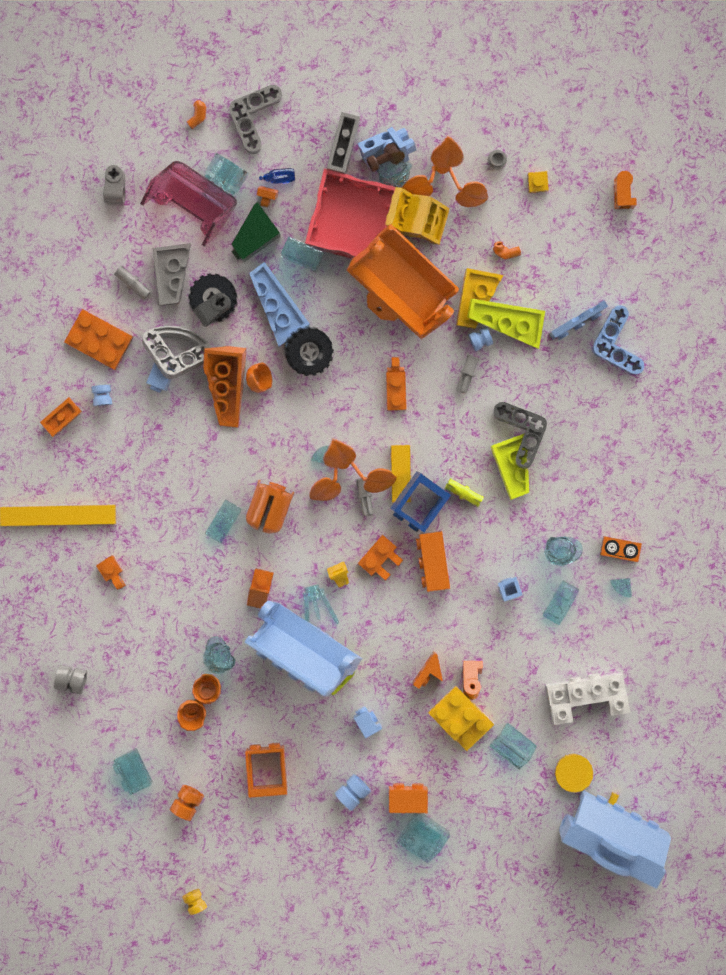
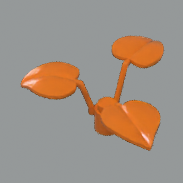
(445, 157)
(340, 456)

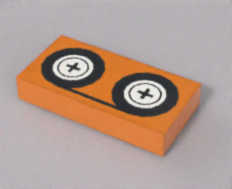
(620, 549)

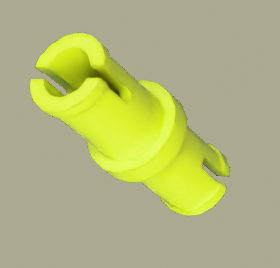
(464, 492)

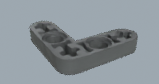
(530, 431)

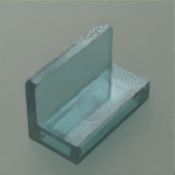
(513, 746)

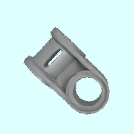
(114, 188)

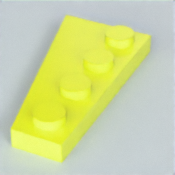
(514, 321)

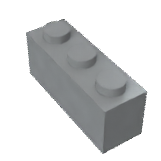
(343, 143)

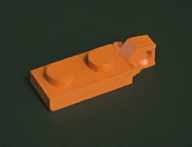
(396, 386)

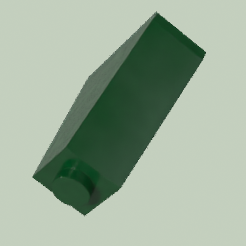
(254, 234)

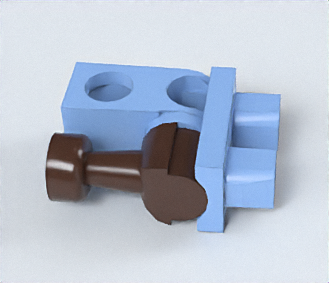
(386, 147)

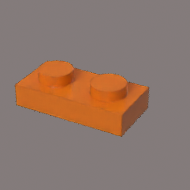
(61, 417)

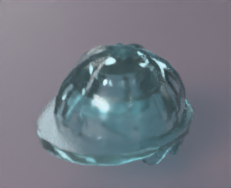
(394, 174)
(562, 550)
(218, 656)

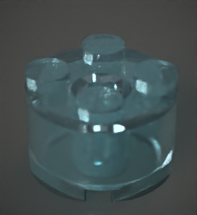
(225, 172)

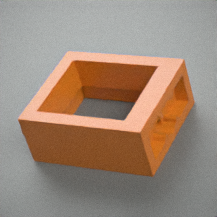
(266, 790)

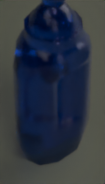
(278, 176)

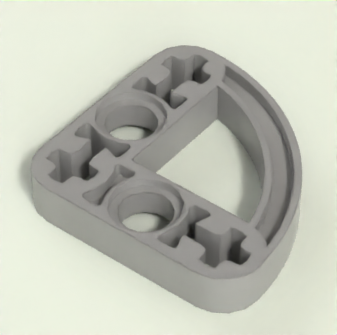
(174, 362)

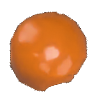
(259, 377)
(206, 689)
(191, 715)

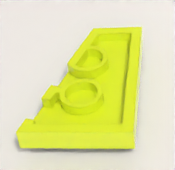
(514, 478)

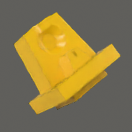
(339, 574)

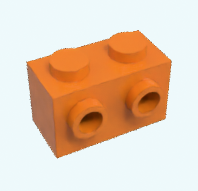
(408, 798)

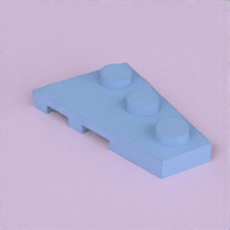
(578, 322)

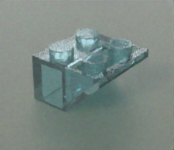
(423, 837)

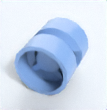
(352, 792)

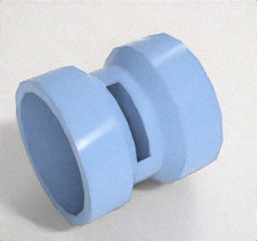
(480, 339)
(101, 400)

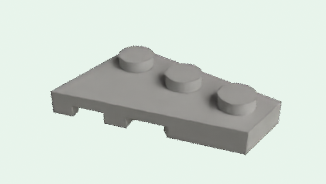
(170, 271)

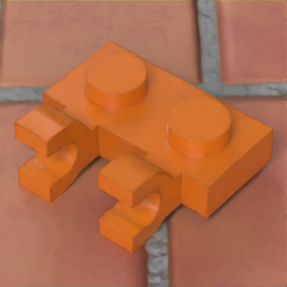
(377, 556)

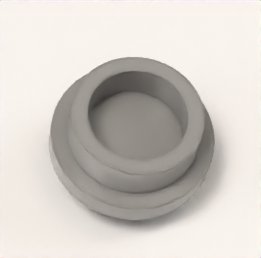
(497, 159)

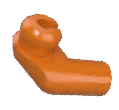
(199, 114)
(505, 253)

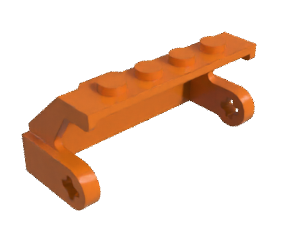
(403, 283)

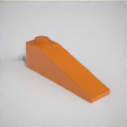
(225, 376)

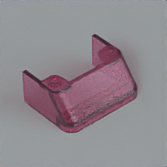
(193, 194)

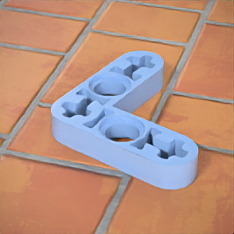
(609, 342)

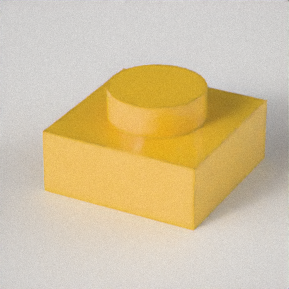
(537, 182)

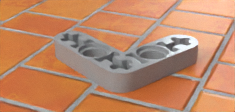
(248, 109)

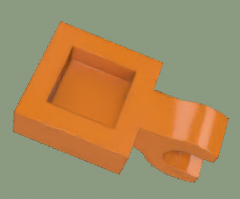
(110, 570)

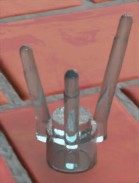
(313, 595)

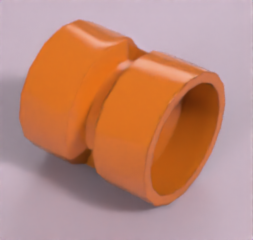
(185, 805)

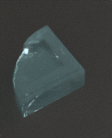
(319, 454)
(622, 586)

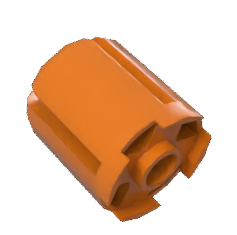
(277, 510)

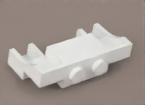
(587, 691)

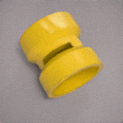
(194, 901)

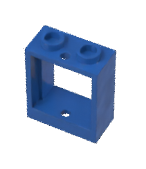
(407, 492)

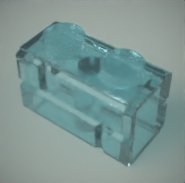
(302, 254)
(132, 771)

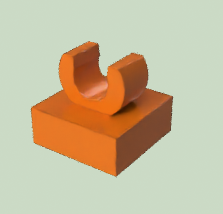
(267, 194)

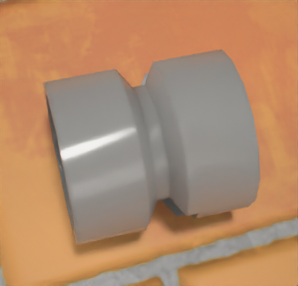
(70, 679)

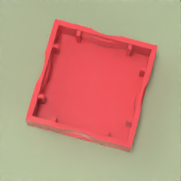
(348, 214)

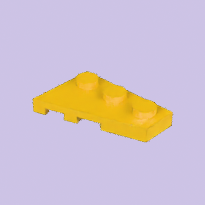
(479, 286)

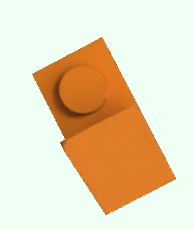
(259, 588)
(431, 666)

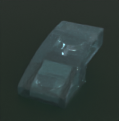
(223, 521)
(561, 602)

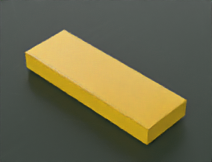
(401, 468)

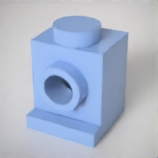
(509, 589)
(366, 722)

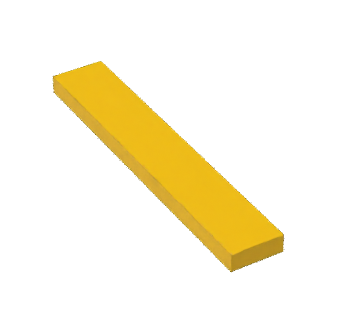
(58, 515)

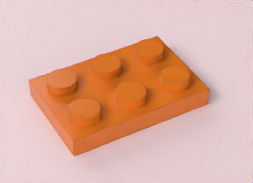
(98, 339)

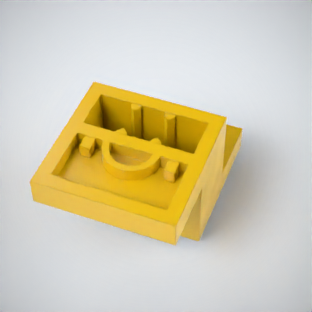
(417, 215)
(461, 718)

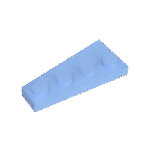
(277, 304)

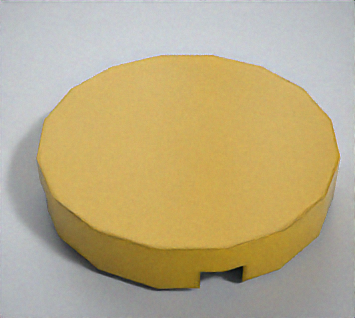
(574, 773)

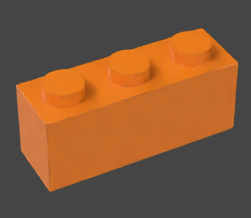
(433, 561)

